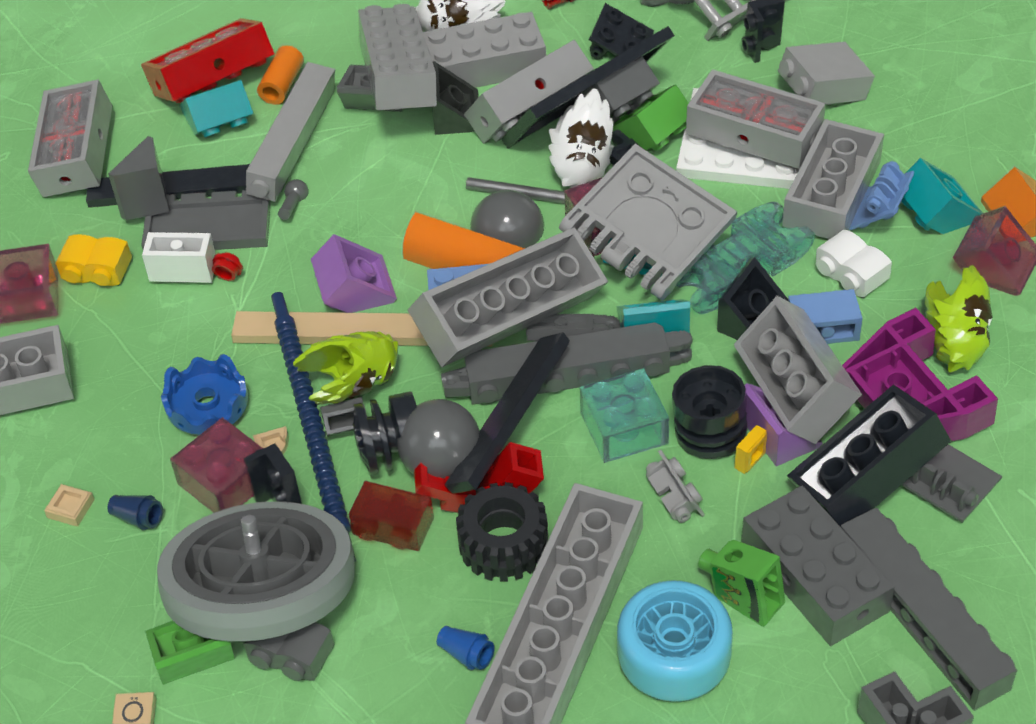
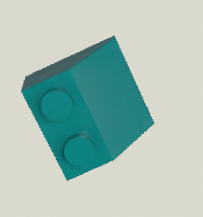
(217, 108)
(938, 199)

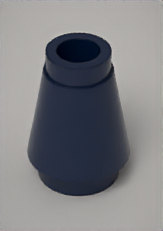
(137, 510)

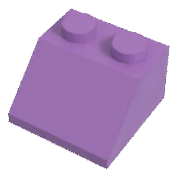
(352, 276)

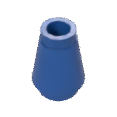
(467, 647)

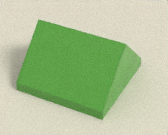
(182, 653)

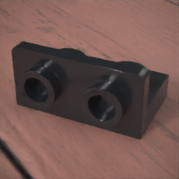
(762, 26)
(271, 476)

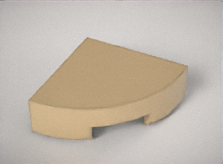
(270, 437)

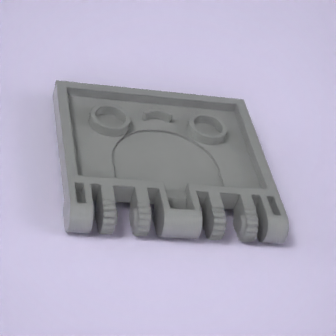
(652, 215)

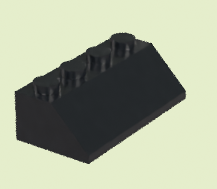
(871, 455)

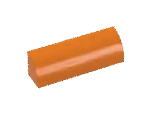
(447, 245)

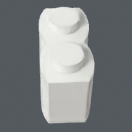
(853, 263)

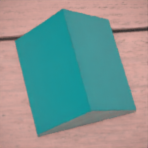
(671, 314)

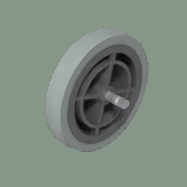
(256, 571)

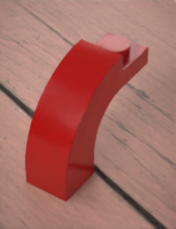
(513, 465)

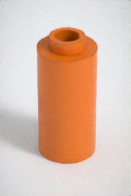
(280, 74)

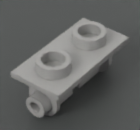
(682, 498)

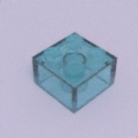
(624, 415)

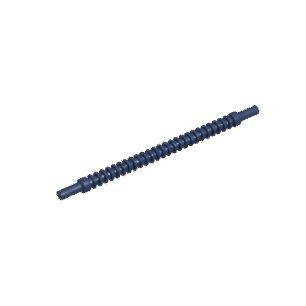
(309, 414)

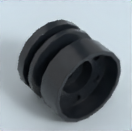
(709, 411)
(378, 433)

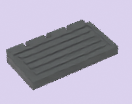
(230, 219)

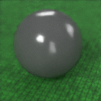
(509, 218)
(437, 436)

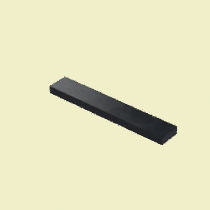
(181, 182)
(508, 413)

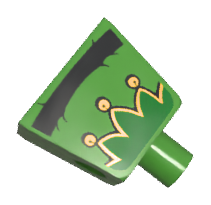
(746, 579)

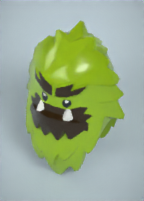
(960, 319)
(353, 361)

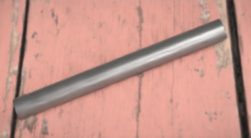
(532, 192)

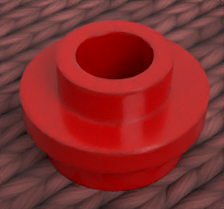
(227, 266)

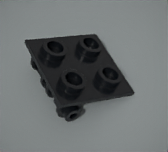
(616, 32)

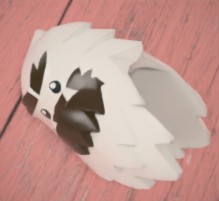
(449, 13)
(582, 140)

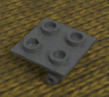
(953, 482)

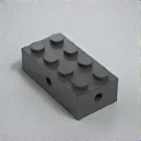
(820, 565)

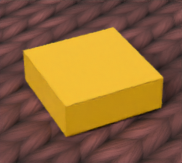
(750, 449)

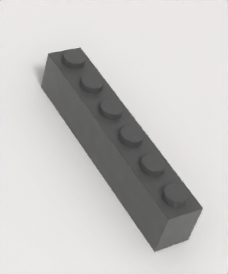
(933, 614)

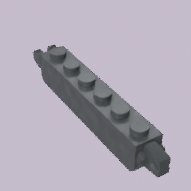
(584, 361)

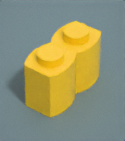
(93, 260)

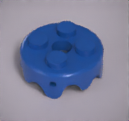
(202, 379)

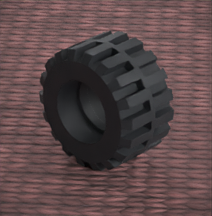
(495, 509)

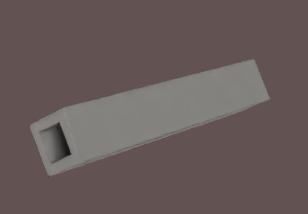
(290, 132)

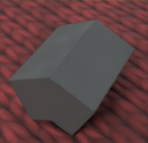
(339, 416)

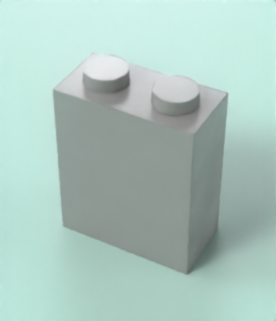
(826, 72)

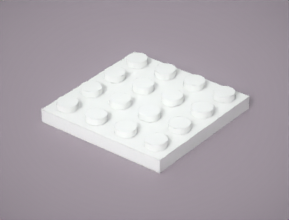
(720, 163)

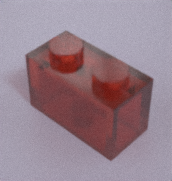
(391, 516)

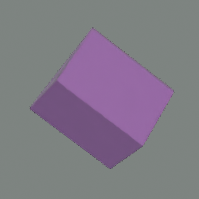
(780, 444)

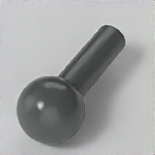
(295, 191)

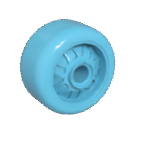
(674, 640)

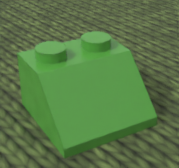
(656, 119)

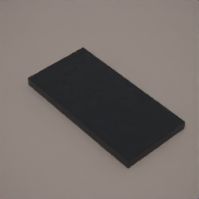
(556, 104)

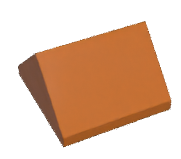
(1018, 194)

